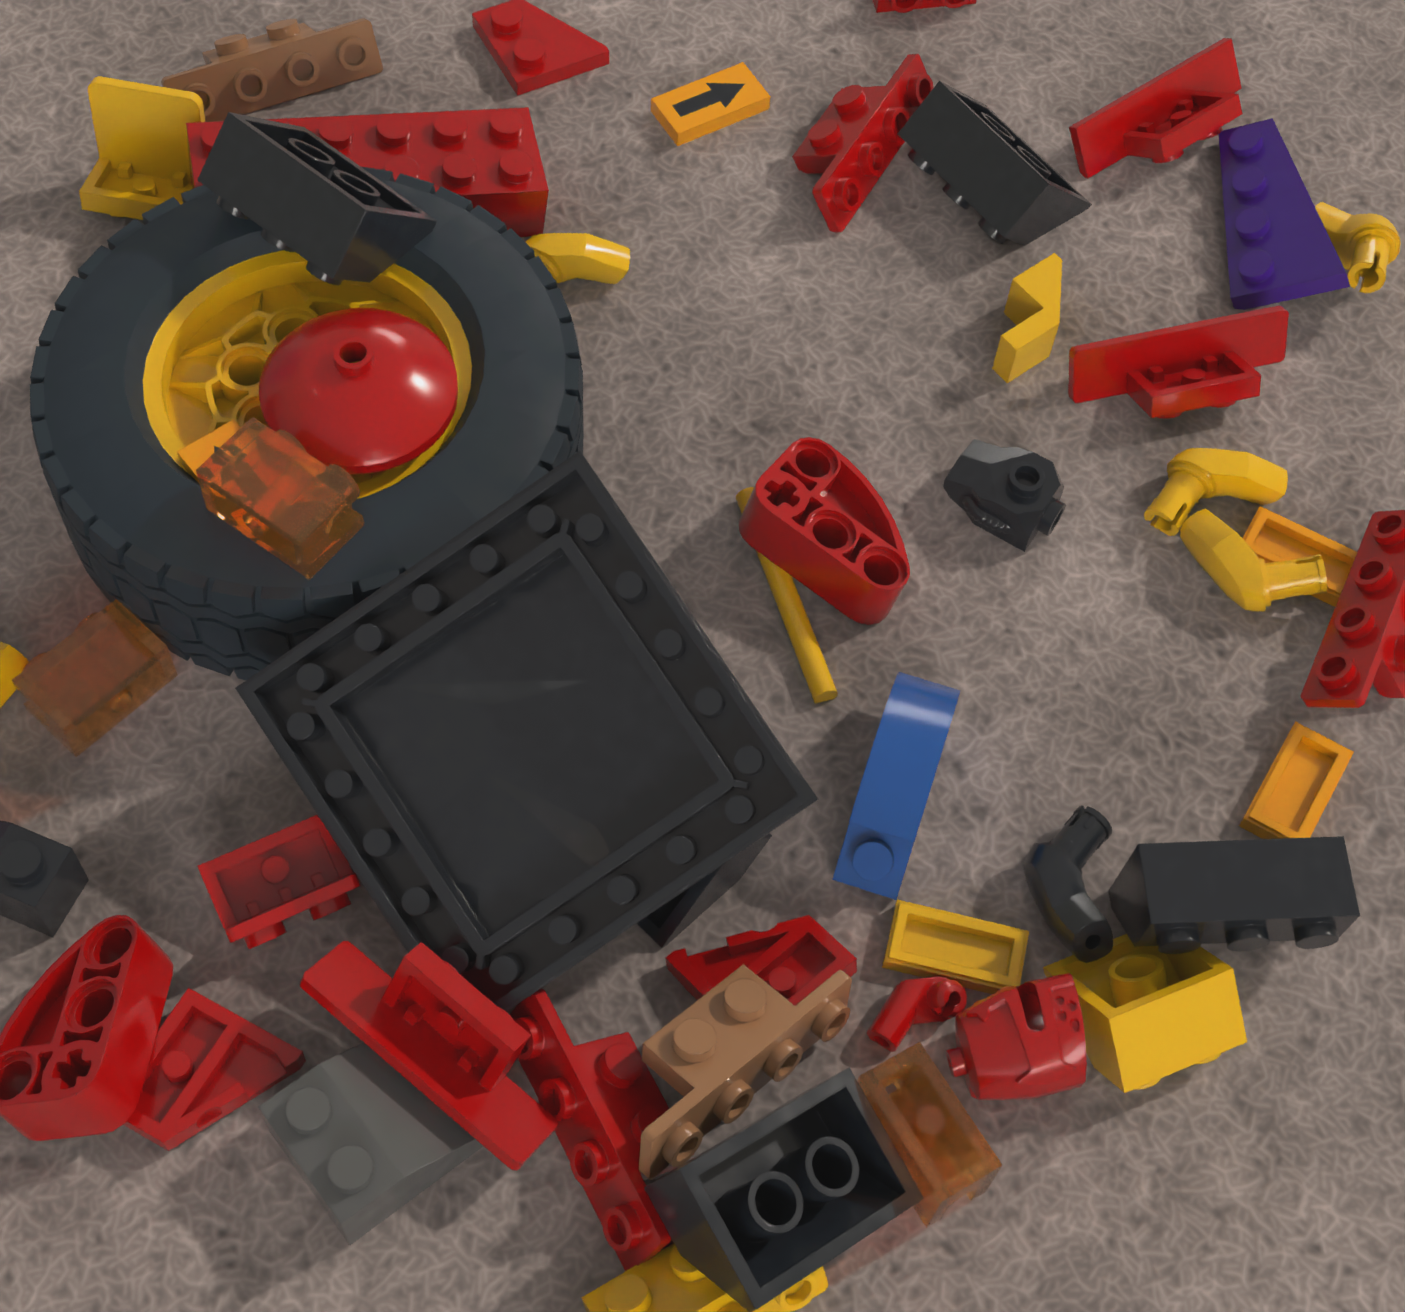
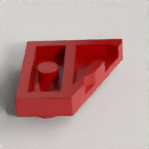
(535, 46)
(789, 957)
(205, 1068)

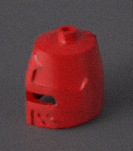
(1022, 1041)

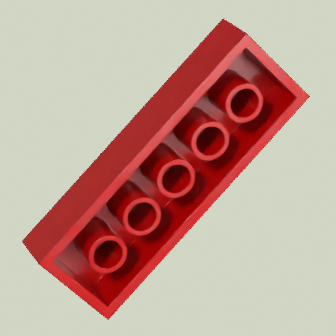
(474, 153)

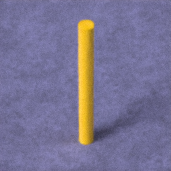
(796, 623)

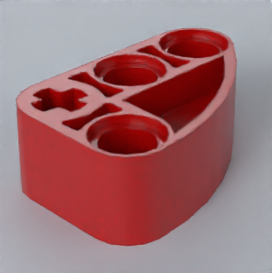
(828, 530)
(85, 1035)

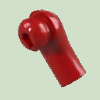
(916, 1003)

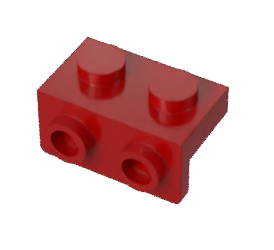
(278, 879)

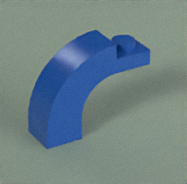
(896, 785)

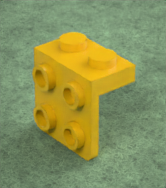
(139, 146)

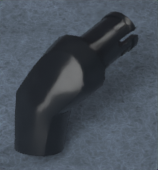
(1059, 889)

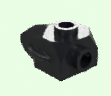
(1007, 491)

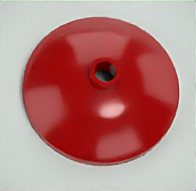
(365, 411)

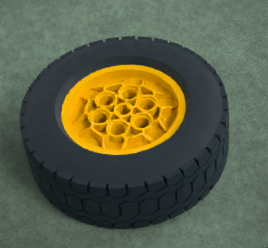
(172, 343)

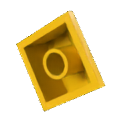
(1154, 1011)

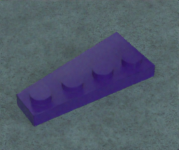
(1271, 224)

